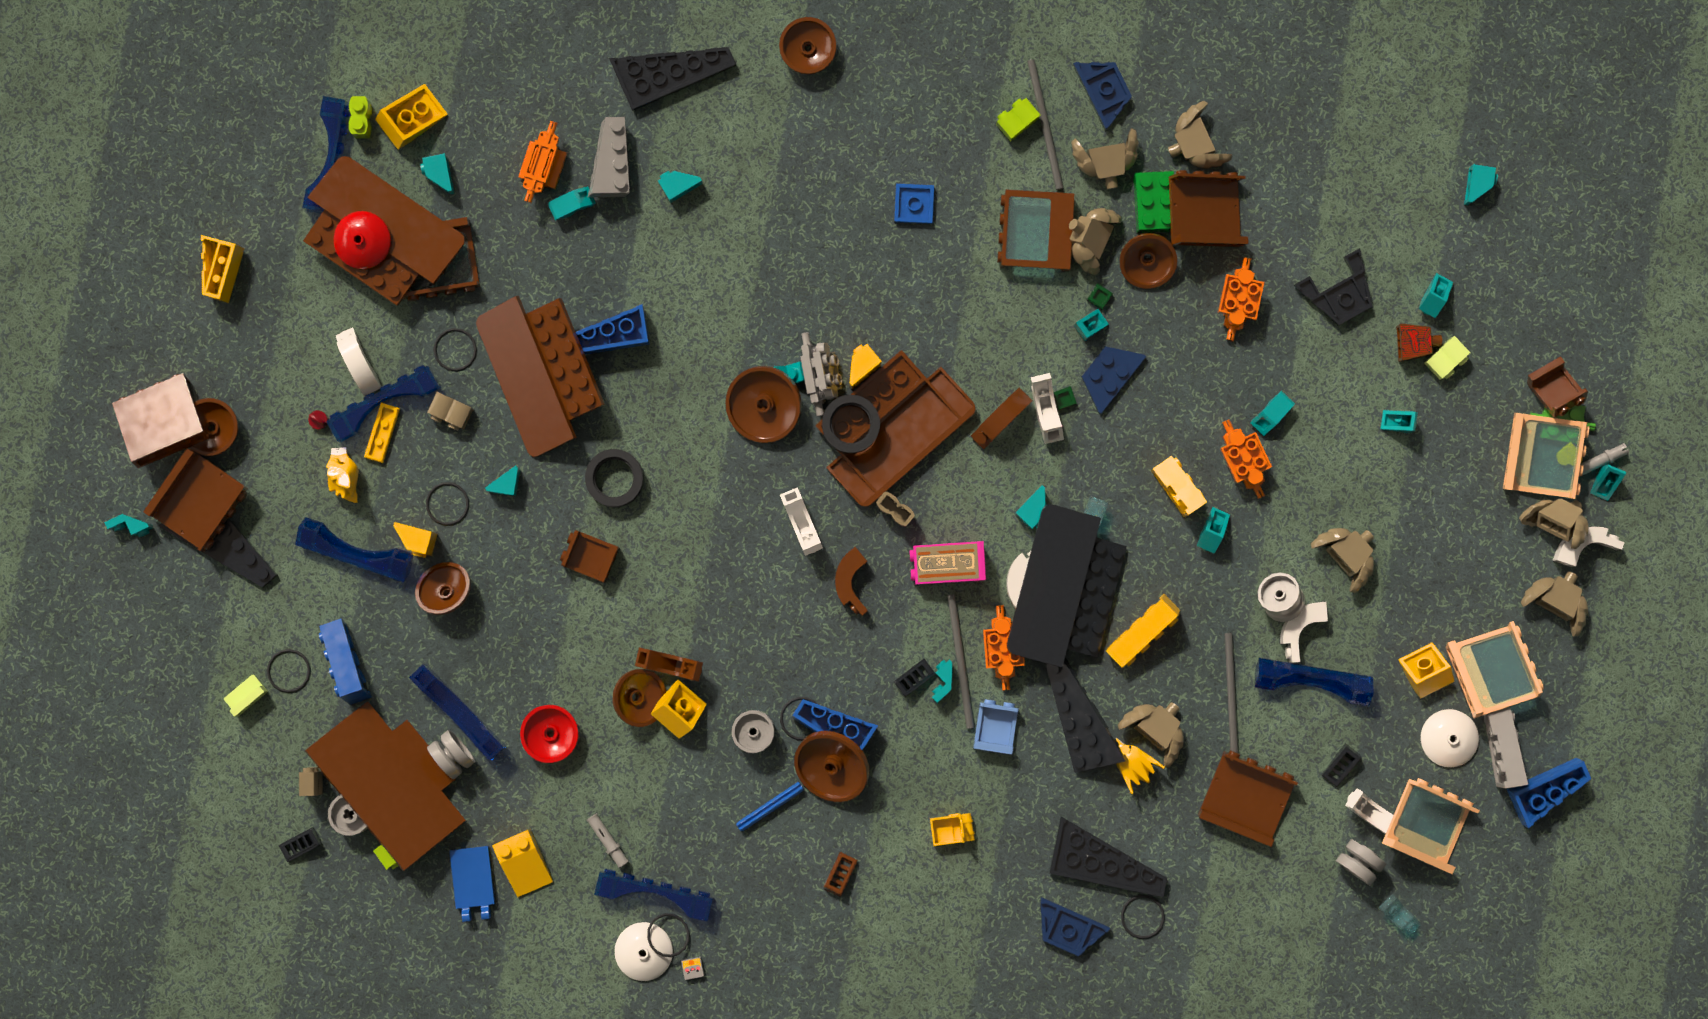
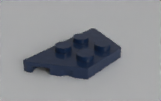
(1104, 88)
(1109, 374)
(1068, 928)

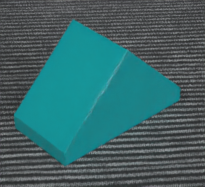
(1091, 324)
(1399, 421)
(1607, 481)
(506, 484)

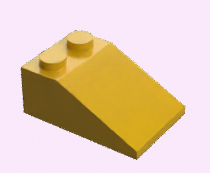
(410, 116)
(522, 863)

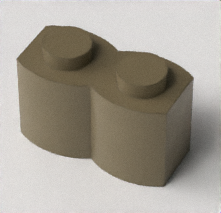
(449, 410)
(899, 512)
(310, 782)

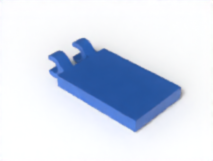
(472, 880)

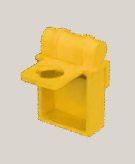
(952, 829)

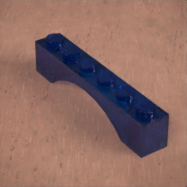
(334, 115)
(348, 422)
(318, 538)
(1276, 674)
(458, 711)
(693, 904)

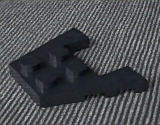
(1346, 297)

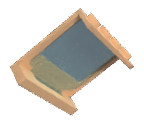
(1545, 455)
(1494, 670)
(1427, 824)

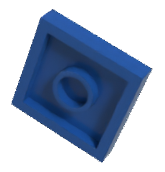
(914, 203)

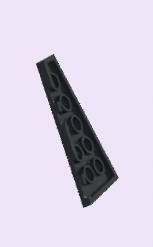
(662, 74)
(236, 553)
(1083, 726)
(1090, 859)

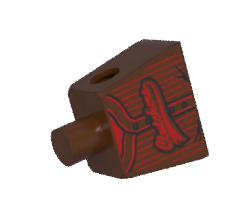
(1415, 341)

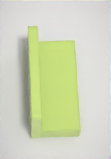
(245, 695)

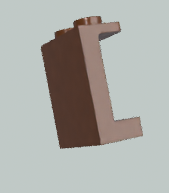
(1556, 388)
(589, 556)

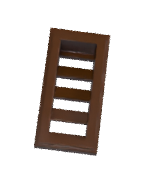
(832, 889)

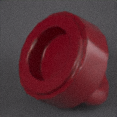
(318, 419)

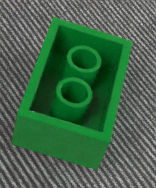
(1152, 202)

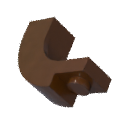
(1001, 418)
(846, 569)
(669, 664)

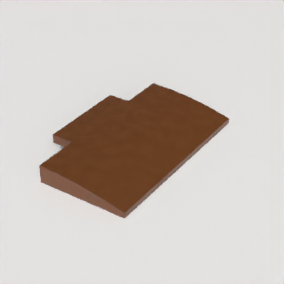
(388, 783)

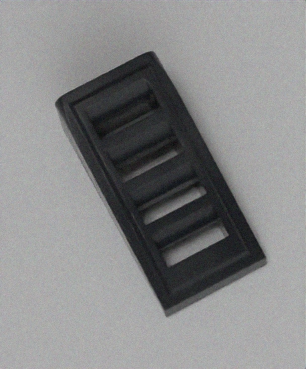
(905, 692)
(1336, 760)
(314, 838)

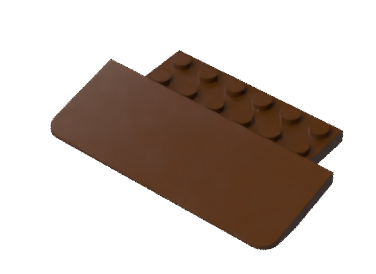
(419, 239)
(539, 370)
(913, 418)

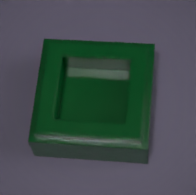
(1099, 296)
(1064, 398)

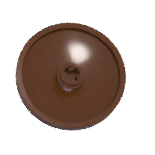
(763, 404)
(831, 766)

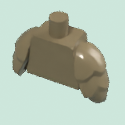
(1195, 141)
(1107, 160)
(1091, 236)
(1559, 519)
(1350, 552)
(1561, 599)
(1158, 727)

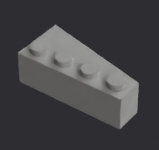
(610, 163)
(1505, 749)

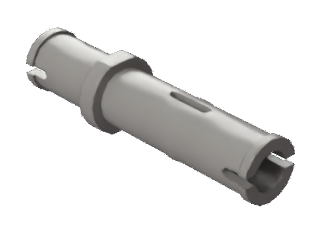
(1606, 457)
(607, 840)

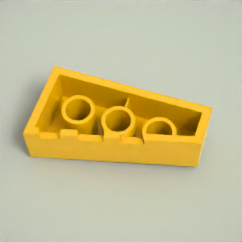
(1143, 631)

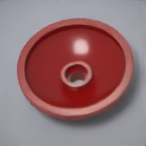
(374, 240)
(535, 736)

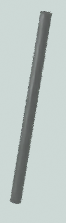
(1045, 124)
(960, 661)
(1231, 692)

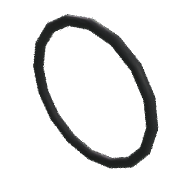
(474, 353)
(447, 523)
(292, 690)
(782, 712)
(1122, 916)
(648, 935)

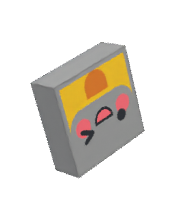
(692, 968)

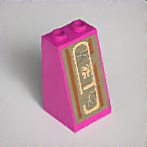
(948, 563)

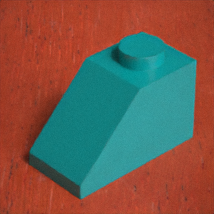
(438, 171)
(1479, 181)
(678, 184)
(1436, 295)
(1032, 508)
(1213, 530)

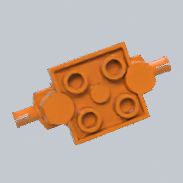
(542, 163)
(1240, 298)
(1245, 458)
(996, 649)

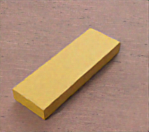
(382, 432)

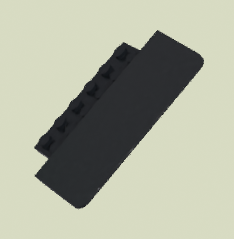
(1065, 588)

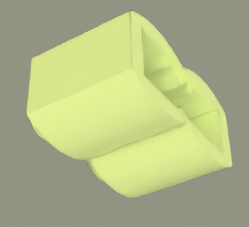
(1447, 357)

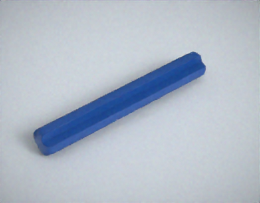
(770, 806)

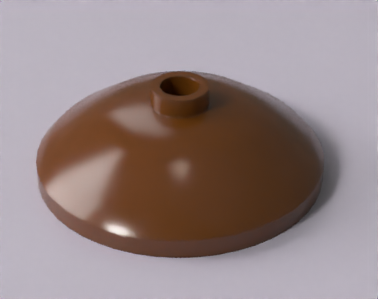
(803, 33)
(1148, 271)
(220, 414)
(437, 583)
(648, 691)

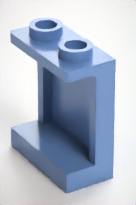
(995, 727)

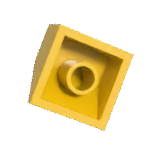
(863, 364)
(417, 540)
(1426, 670)
(678, 709)

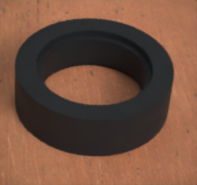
(850, 400)
(600, 459)

